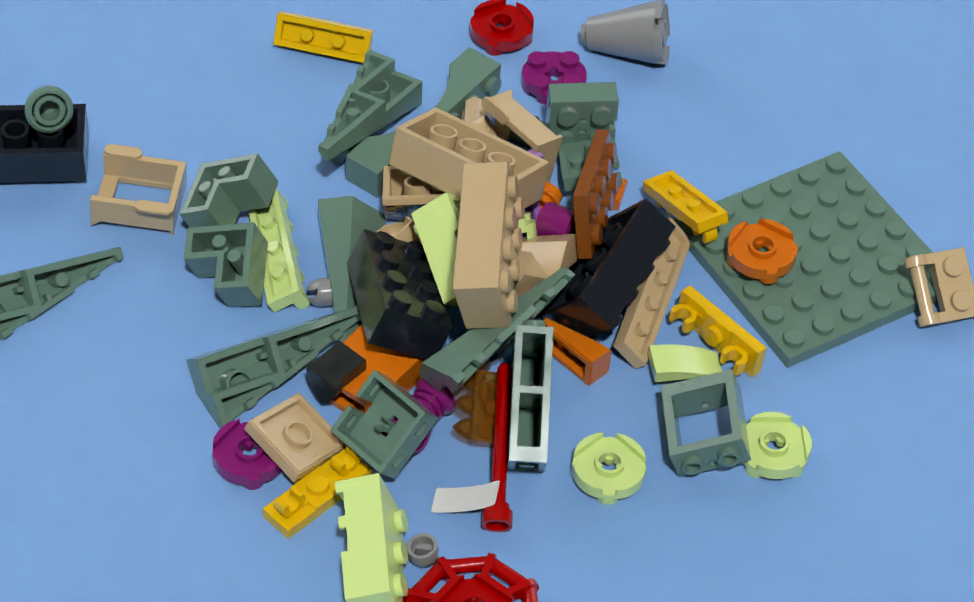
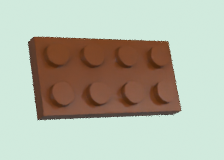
(595, 194)

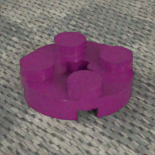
(543, 65)
(236, 467)

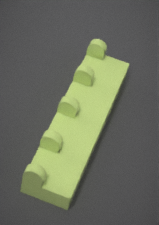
(282, 274)

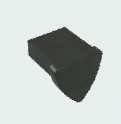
(334, 371)

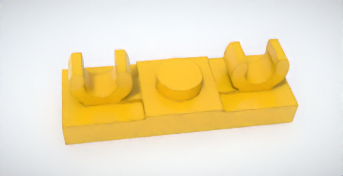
(322, 36)
(686, 204)
(719, 332)
(314, 493)

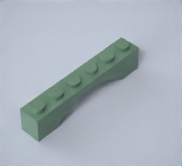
(469, 76)

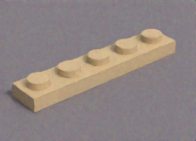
(649, 307)

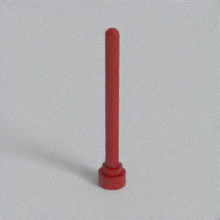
(499, 516)

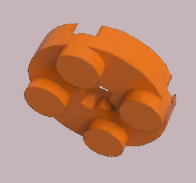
(758, 264)

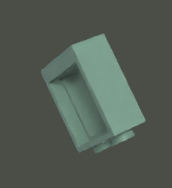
(698, 396)

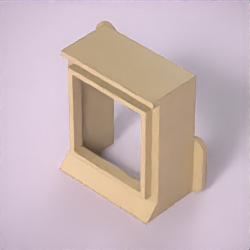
(514, 117)
(128, 166)

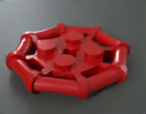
(480, 589)

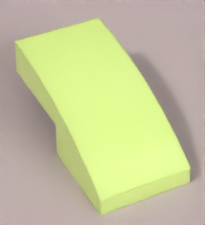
(682, 362)

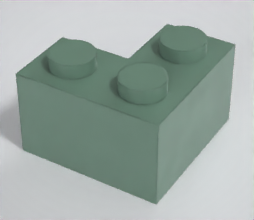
(226, 189)
(233, 256)

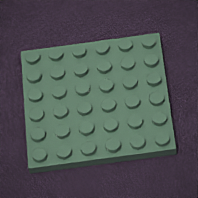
(846, 264)

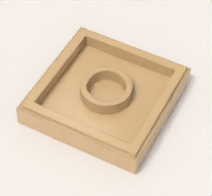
(295, 436)

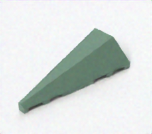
(370, 103)
(341, 227)
(36, 289)
(242, 373)

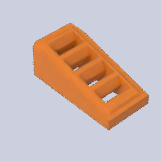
(579, 354)

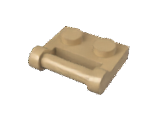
(951, 283)

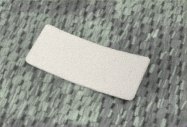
(465, 498)

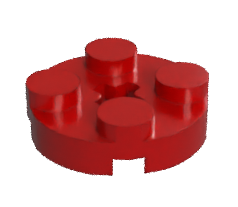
(497, 39)

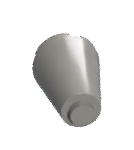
(631, 32)

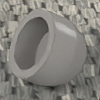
(323, 292)
(426, 548)

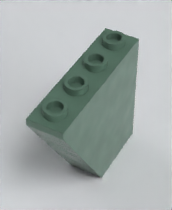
(530, 396)

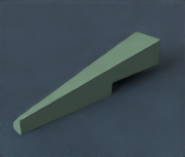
(465, 355)

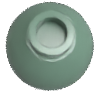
(48, 109)

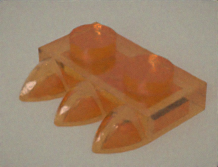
(480, 407)

